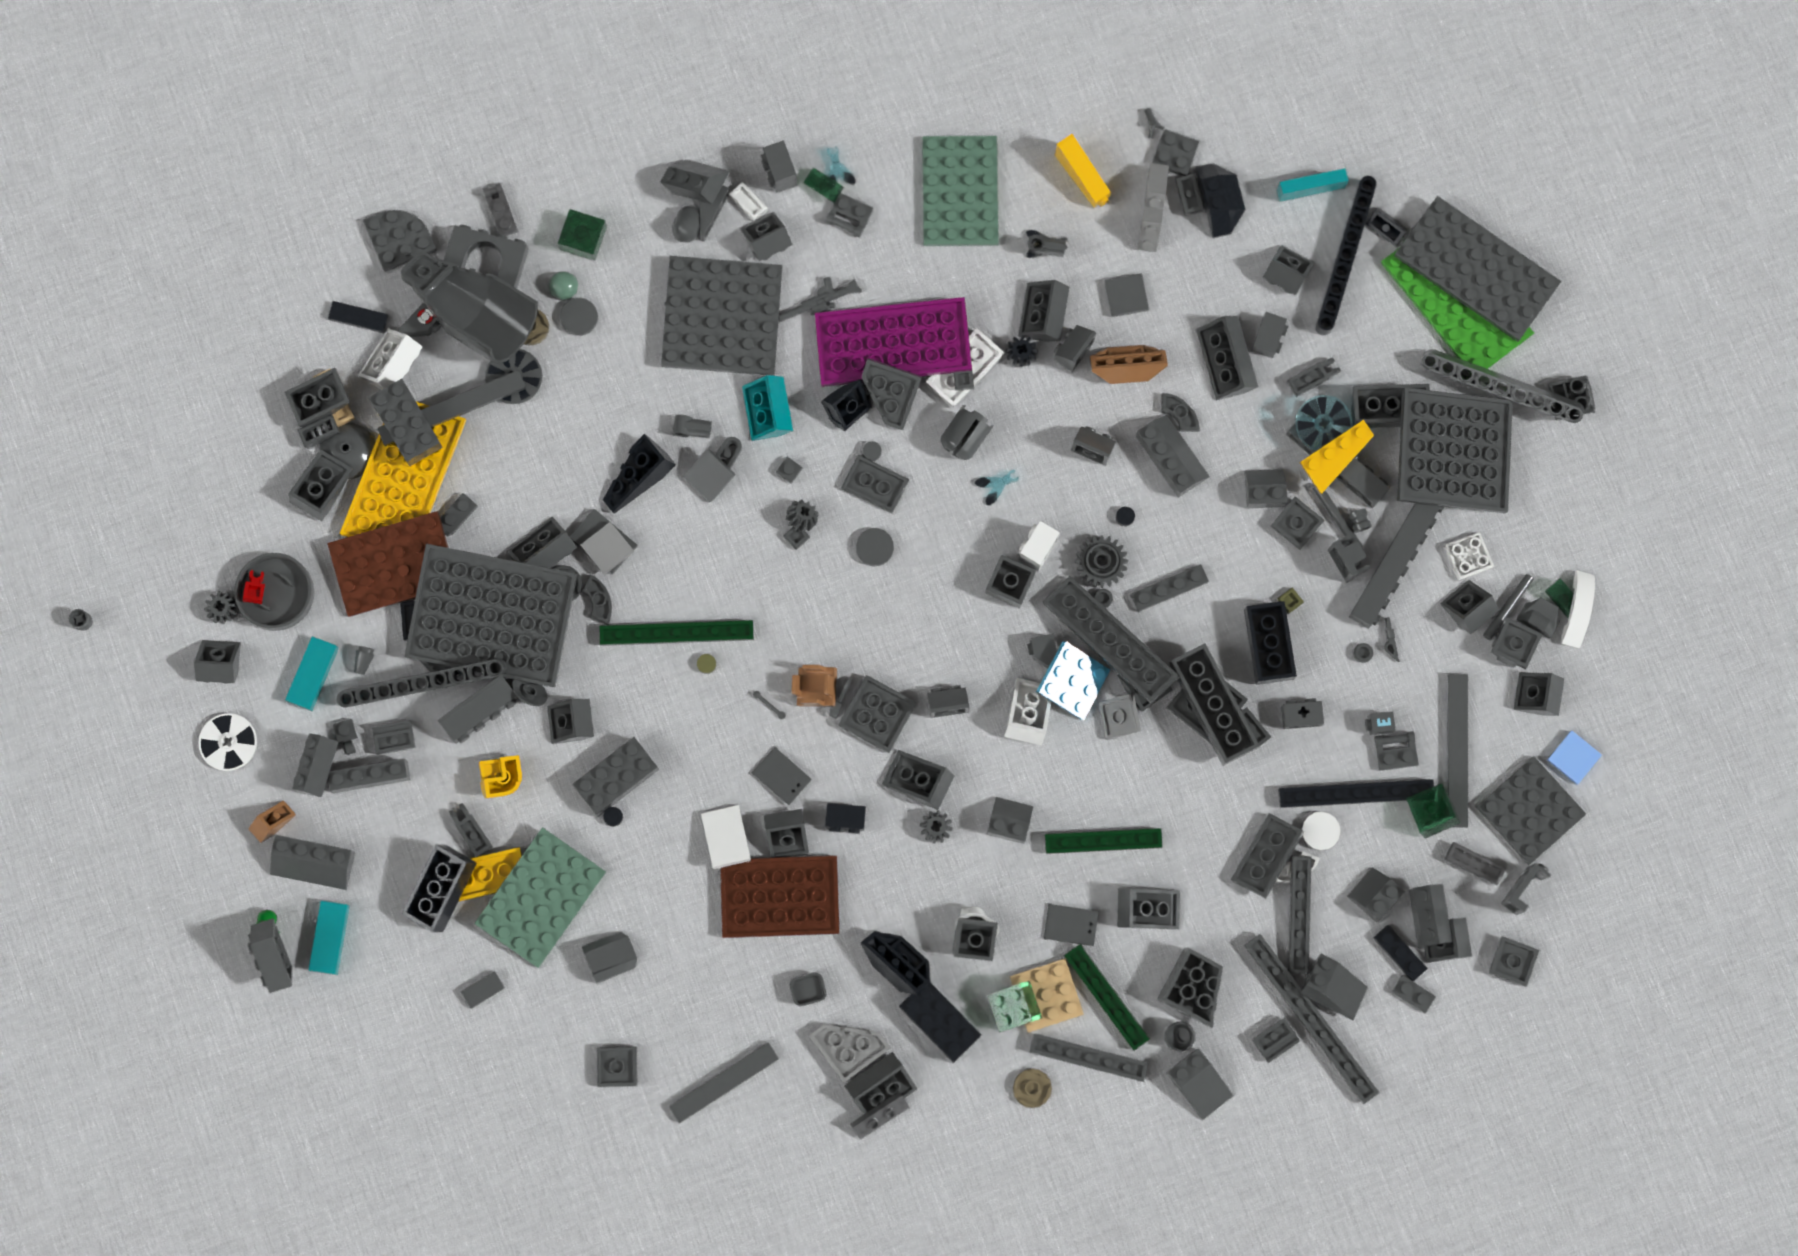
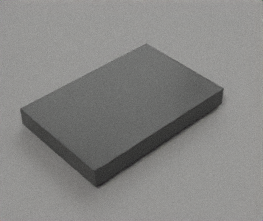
(875, 484)
(590, 526)

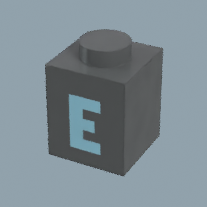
(1380, 723)

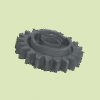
(1104, 549)

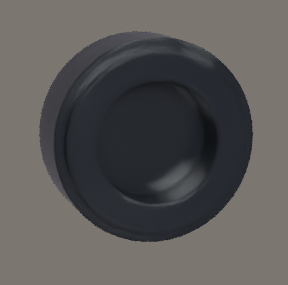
(1125, 516)
(613, 816)

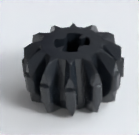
(1026, 356)

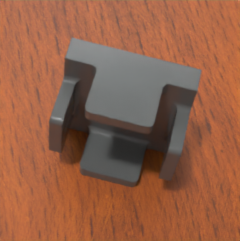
(1348, 558)
(1515, 644)

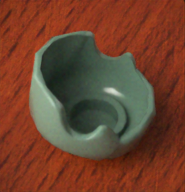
(563, 285)

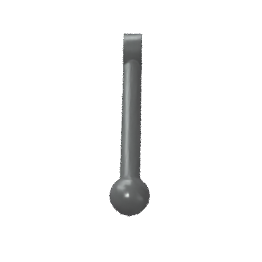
(781, 715)

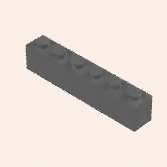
(1354, 476)

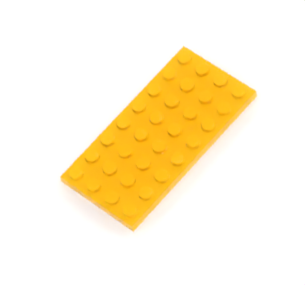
(393, 489)

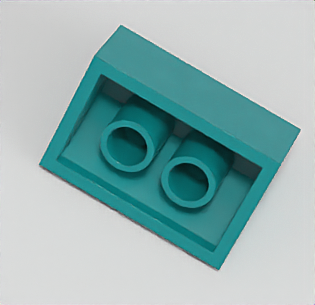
(767, 407)

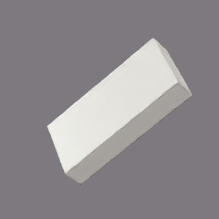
(748, 201)

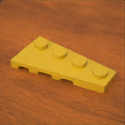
(1332, 458)

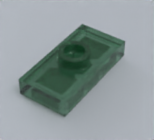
(823, 185)
(1561, 596)

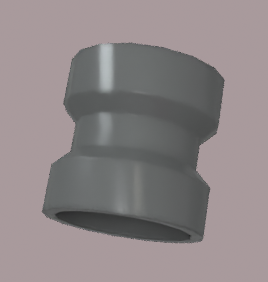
(1360, 520)
(76, 618)

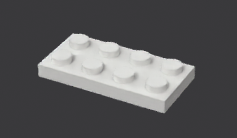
(983, 357)

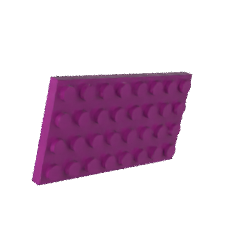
(909, 336)

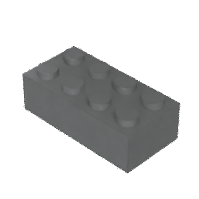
(405, 422)
(615, 776)

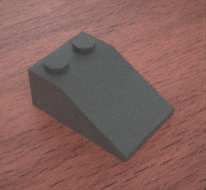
(317, 398)
(320, 485)
(918, 779)
(1148, 908)
(1334, 987)
(1200, 1083)

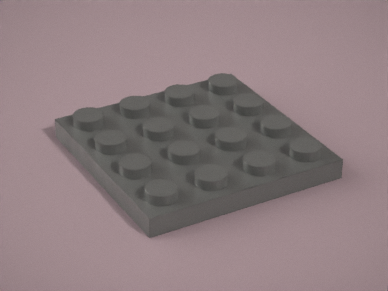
(1531, 810)

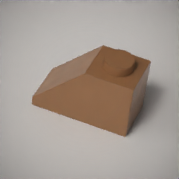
(271, 821)

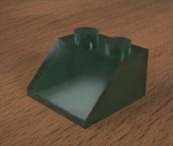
(1433, 811)

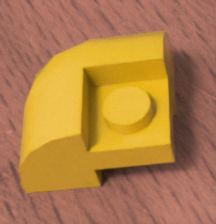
(500, 776)

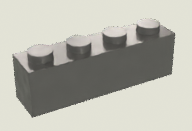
(368, 775)

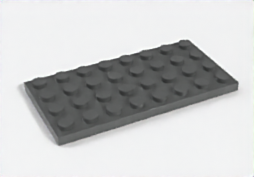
(1477, 268)

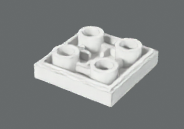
(1468, 556)

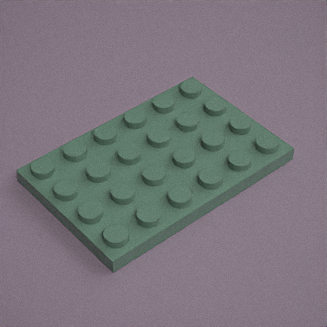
(960, 191)
(540, 897)

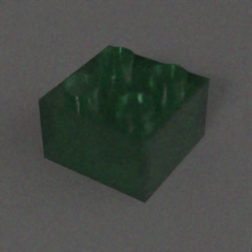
(582, 234)
(1014, 1006)

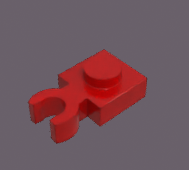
(254, 589)

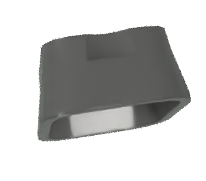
(808, 989)

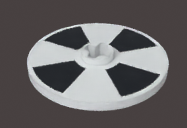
(213, 739)

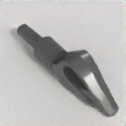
(1391, 640)

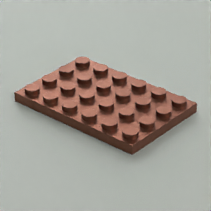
(384, 563)
(780, 897)

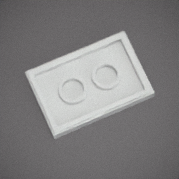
(726, 837)

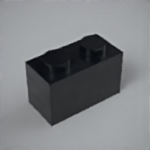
(845, 817)

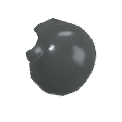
(1180, 1036)

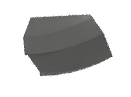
(610, 956)

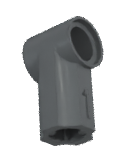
(1049, 246)
(686, 426)

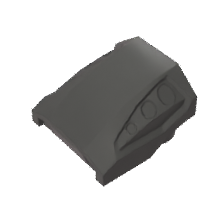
(1574, 389)

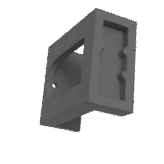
(1512, 899)

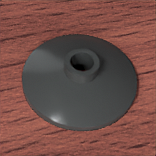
(530, 693)

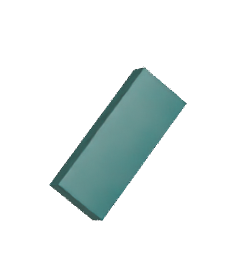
(1312, 185)
(312, 673)
(329, 937)

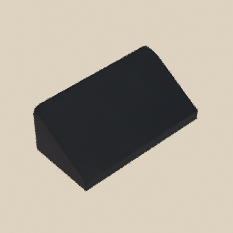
(1387, 226)

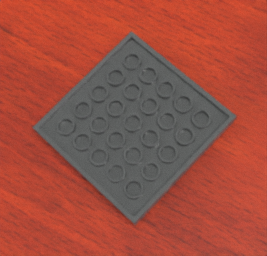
(721, 315)
(1455, 450)

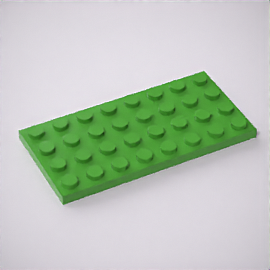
(1460, 327)

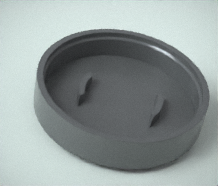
(286, 592)

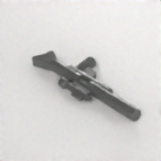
(824, 295)

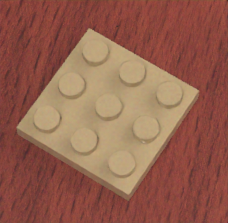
(1053, 992)

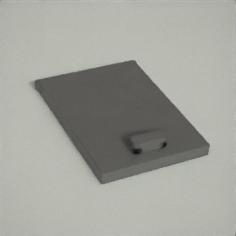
(781, 776)
(1071, 925)

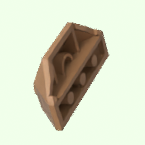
(1128, 363)

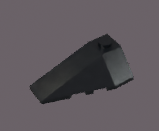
(642, 470)

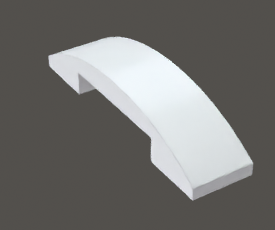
(1580, 609)

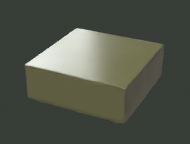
(1291, 599)

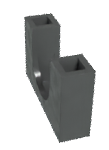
(465, 241)

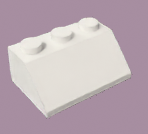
(390, 359)

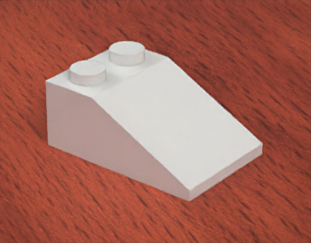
(1027, 713)

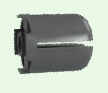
(971, 425)

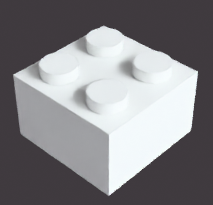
(1038, 547)

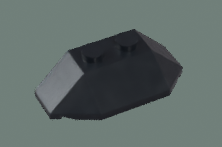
(1220, 198)
(897, 961)

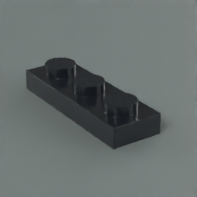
(1400, 953)

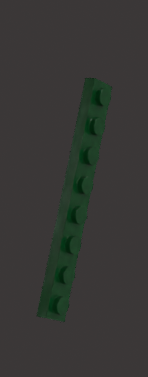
(676, 633)

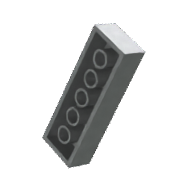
(1214, 704)

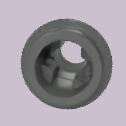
(363, 659)

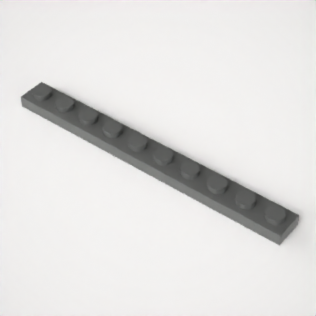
(1311, 1019)

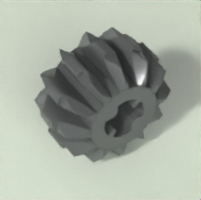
(802, 515)
(215, 603)
(940, 820)

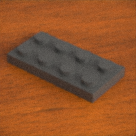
(1267, 855)

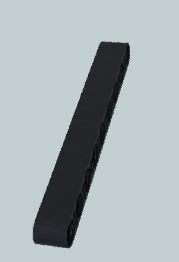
(1346, 246)

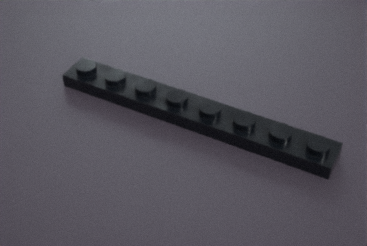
(1351, 793)

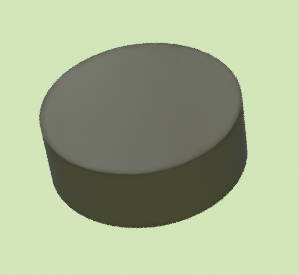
(706, 663)

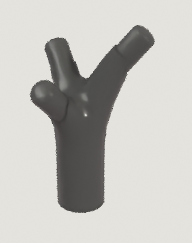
(1152, 122)

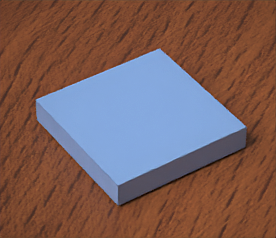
(1574, 757)

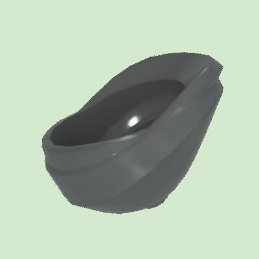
(686, 224)

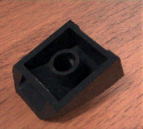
(847, 404)

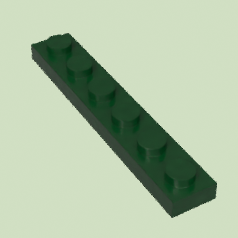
(1103, 841)
(1107, 997)

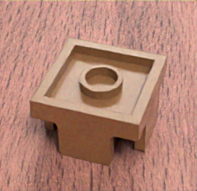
(815, 686)

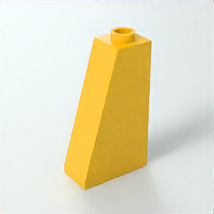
(1082, 171)

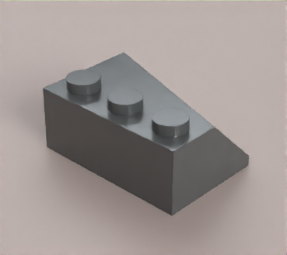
(1193, 987)

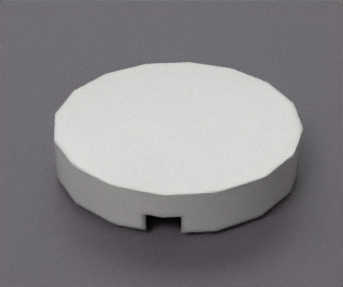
(1321, 831)

